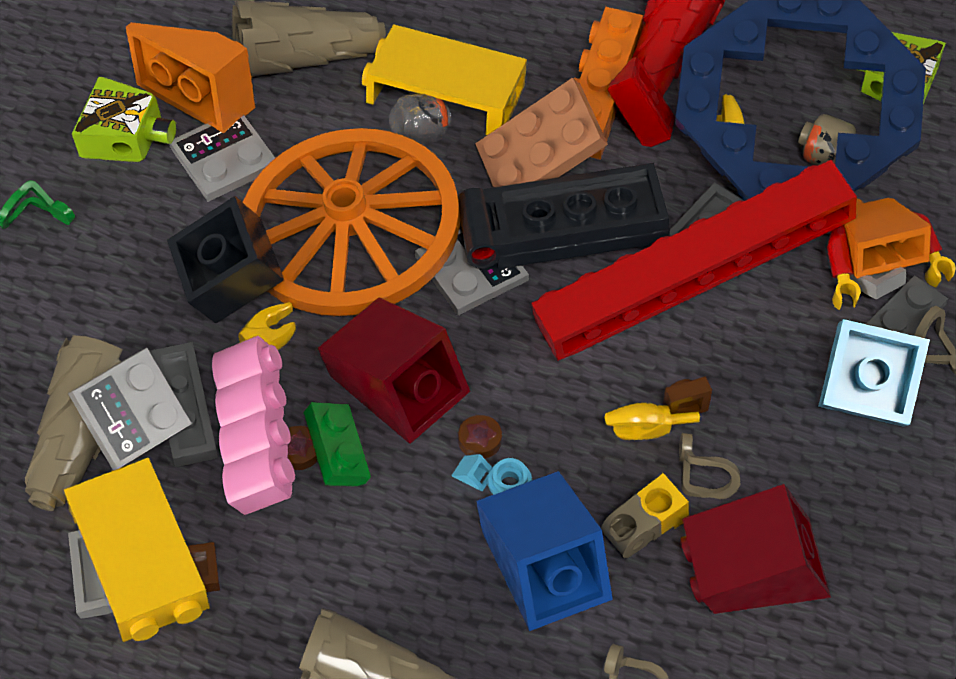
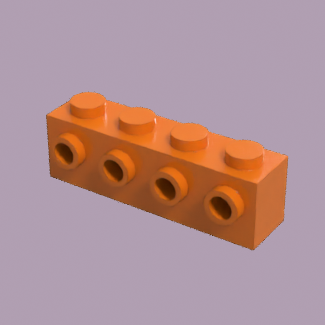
(611, 49)

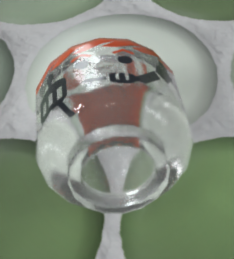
(420, 118)

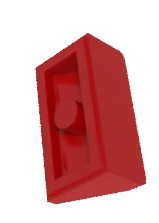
(642, 104)

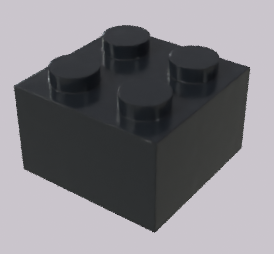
(225, 260)

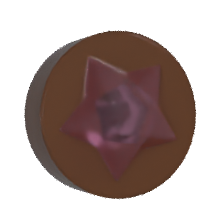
(480, 436)
(301, 448)

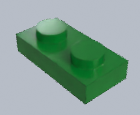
(337, 444)

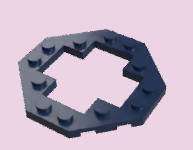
(743, 36)

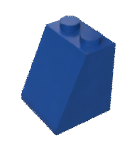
(546, 549)

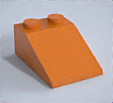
(193, 72)

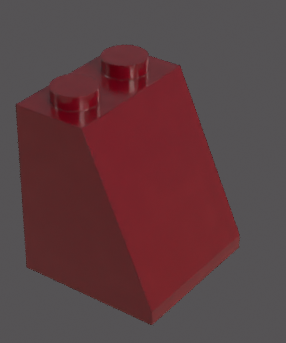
(396, 367)
(754, 553)

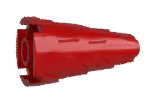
(665, 32)

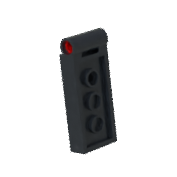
(563, 217)

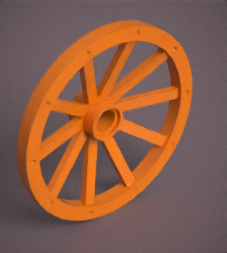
(349, 209)

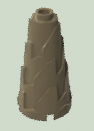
(301, 36)
(64, 439)
(350, 651)

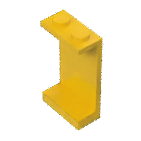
(447, 72)
(137, 550)

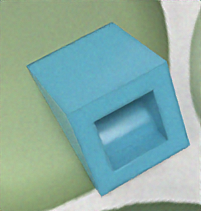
(472, 470)

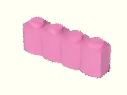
(252, 425)

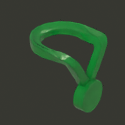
(57, 208)

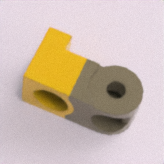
(646, 516)

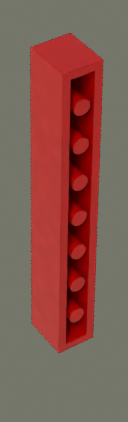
(694, 259)

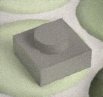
(882, 283)

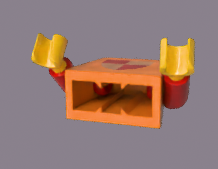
(882, 240)

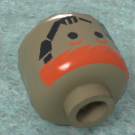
(821, 138)

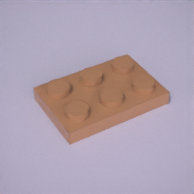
(543, 139)

